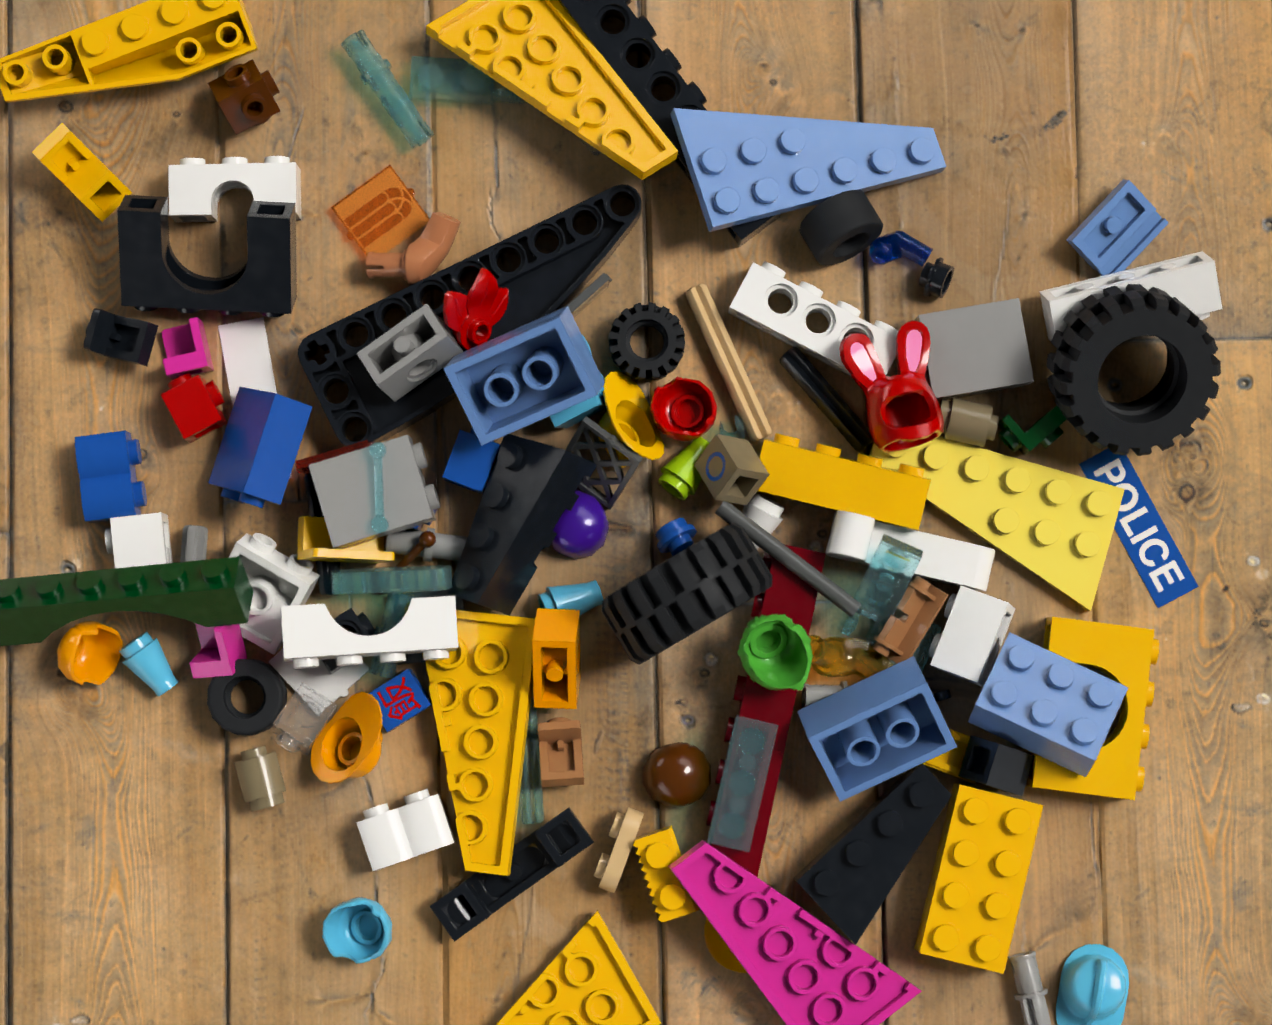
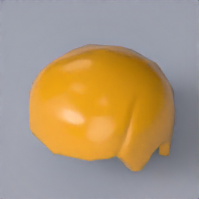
(89, 652)

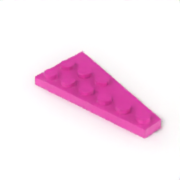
(791, 955)

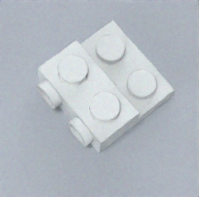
(274, 583)

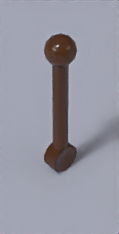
(426, 540)

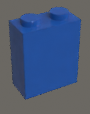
(259, 447)

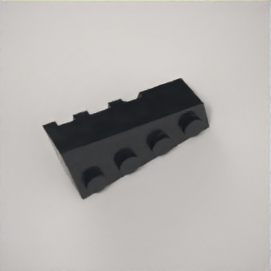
(516, 520)

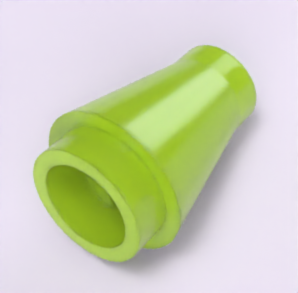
(679, 474)

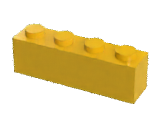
(844, 483)

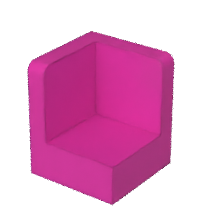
(186, 349)
(218, 651)

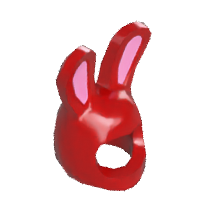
(902, 406)

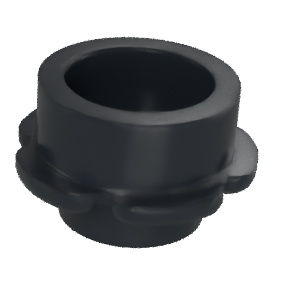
(936, 278)

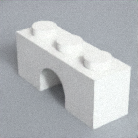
(199, 186)

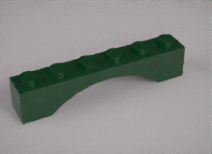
(199, 591)

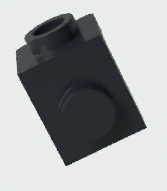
(120, 337)

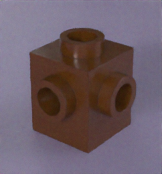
(245, 96)

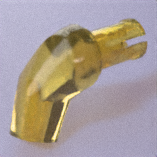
(845, 657)

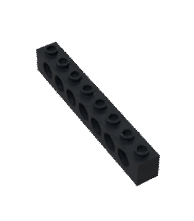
(661, 69)

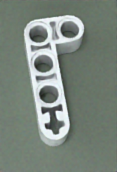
(943, 559)

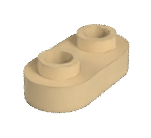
(611, 866)

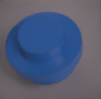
(675, 536)

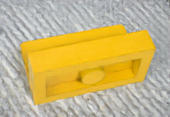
(316, 545)

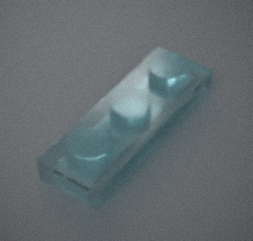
(742, 783)

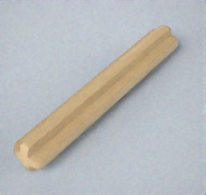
(728, 362)

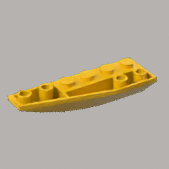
(130, 49)

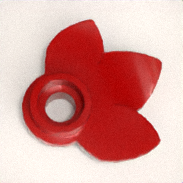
(477, 312)

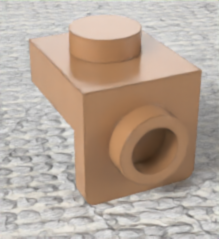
(560, 752)

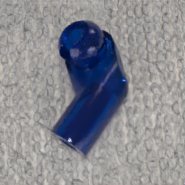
(898, 245)

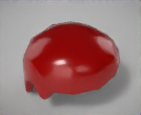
(683, 409)

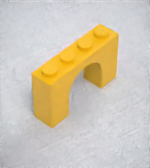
(1125, 657)

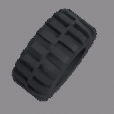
(1164, 410)
(686, 593)

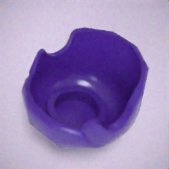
(581, 529)

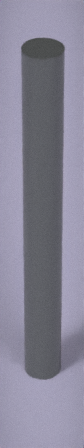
(790, 559)

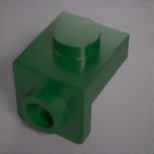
(1044, 431)

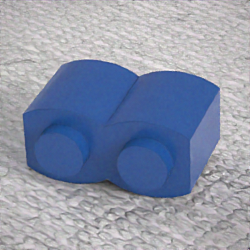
(109, 476)

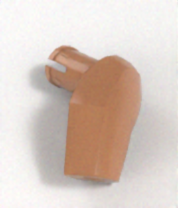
(421, 256)

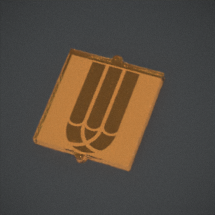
(381, 213)

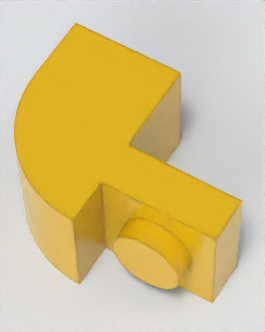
(81, 172)

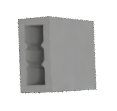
(977, 350)
(348, 492)

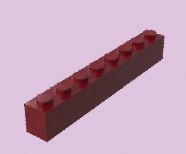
(797, 601)

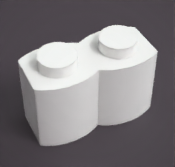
(405, 831)

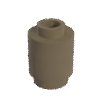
(968, 421)
(260, 778)

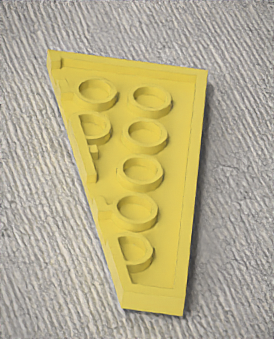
(1027, 511)

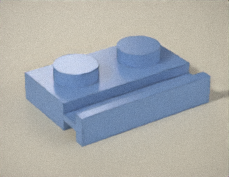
(1117, 230)

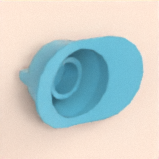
(1092, 987)

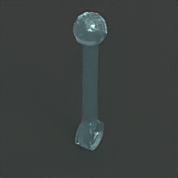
(379, 523)

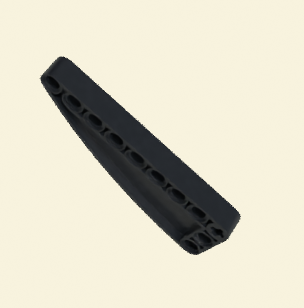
(535, 290)

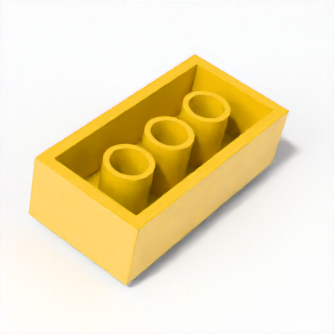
(978, 878)

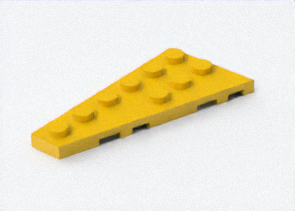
(558, 70)
(482, 729)
(585, 986)

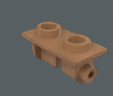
(910, 621)

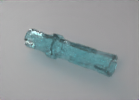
(379, 77)

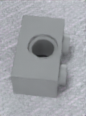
(409, 352)

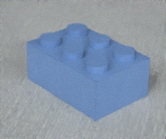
(524, 375)
(1048, 704)
(876, 729)

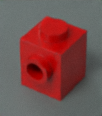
(194, 406)

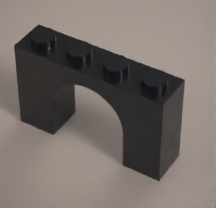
(156, 279)

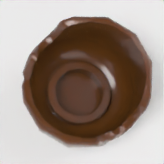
(677, 774)

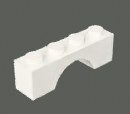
(314, 635)

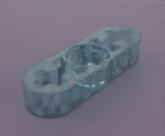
(391, 579)

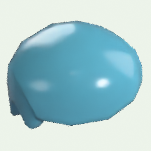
(357, 930)

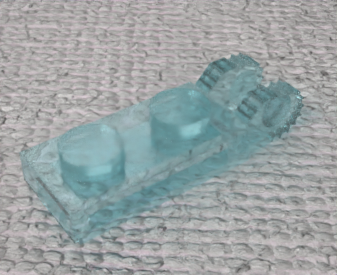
(454, 82)
(883, 585)

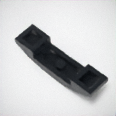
(531, 861)

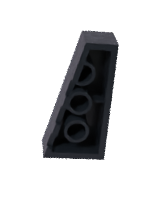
(872, 852)

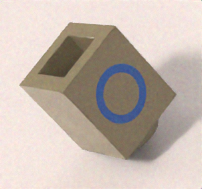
(731, 469)

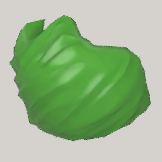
(776, 652)

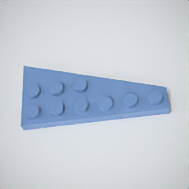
(778, 164)

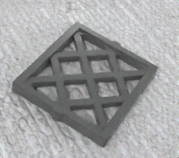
(611, 443)

